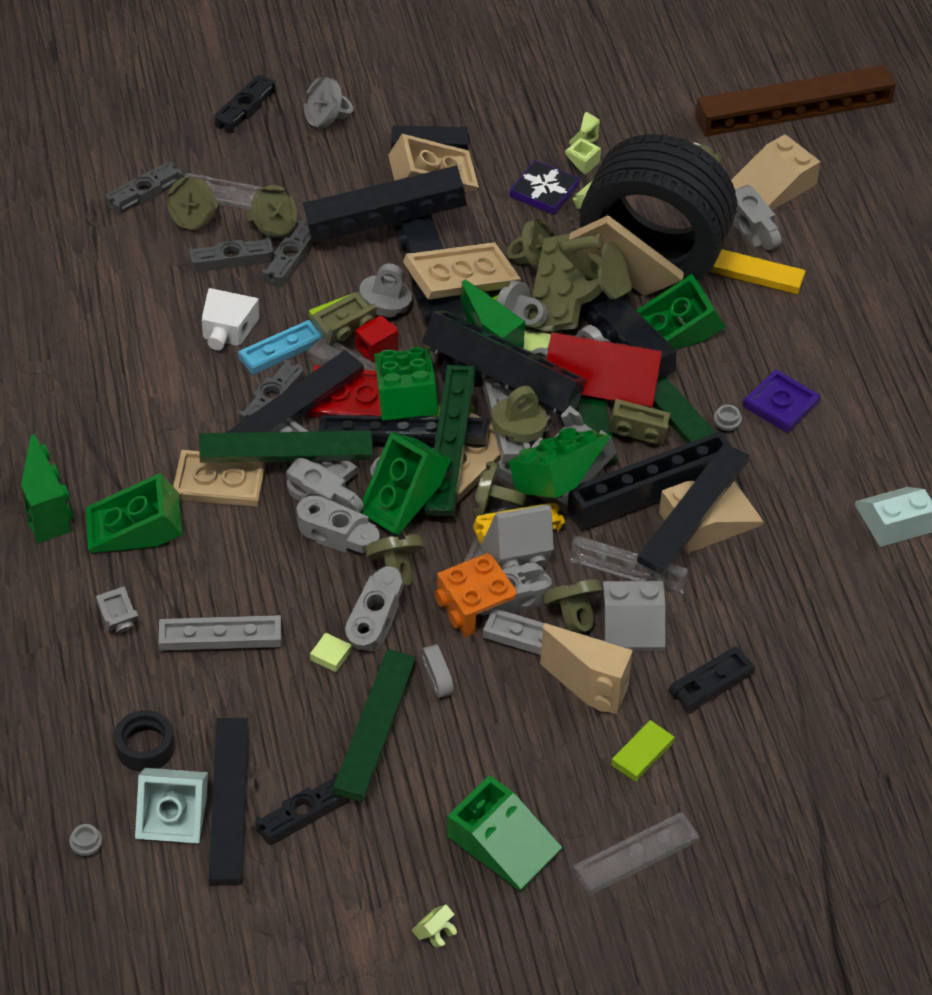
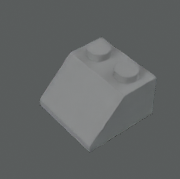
(520, 537)
(634, 614)

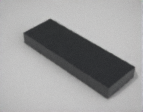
(449, 136)

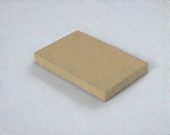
(219, 482)

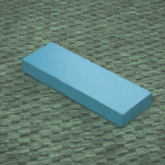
(279, 347)

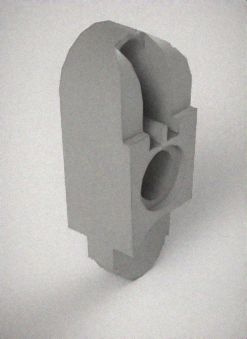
(756, 219)
(310, 479)
(334, 525)
(530, 585)
(382, 588)

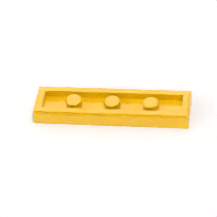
(759, 271)

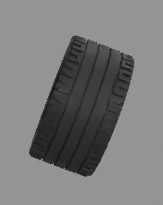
(676, 174)

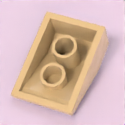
(418, 156)
(780, 172)
(727, 519)
(587, 667)

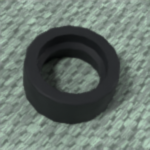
(141, 721)

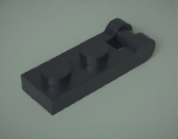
(711, 679)

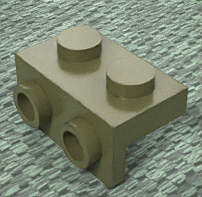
(343, 317)
(639, 422)

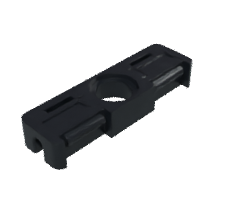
(255, 93)
(287, 821)

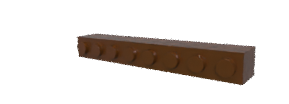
(794, 100)

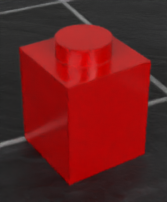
(376, 337)

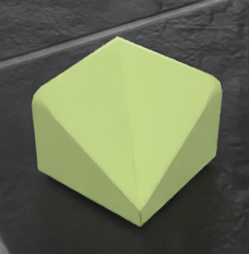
(589, 129)
(584, 155)

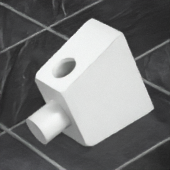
(228, 317)

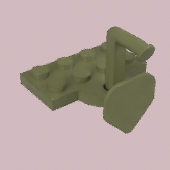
(573, 277)

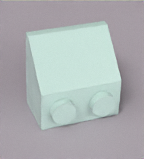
(897, 514)
(171, 805)

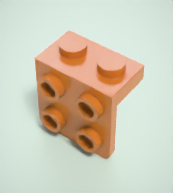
(472, 590)

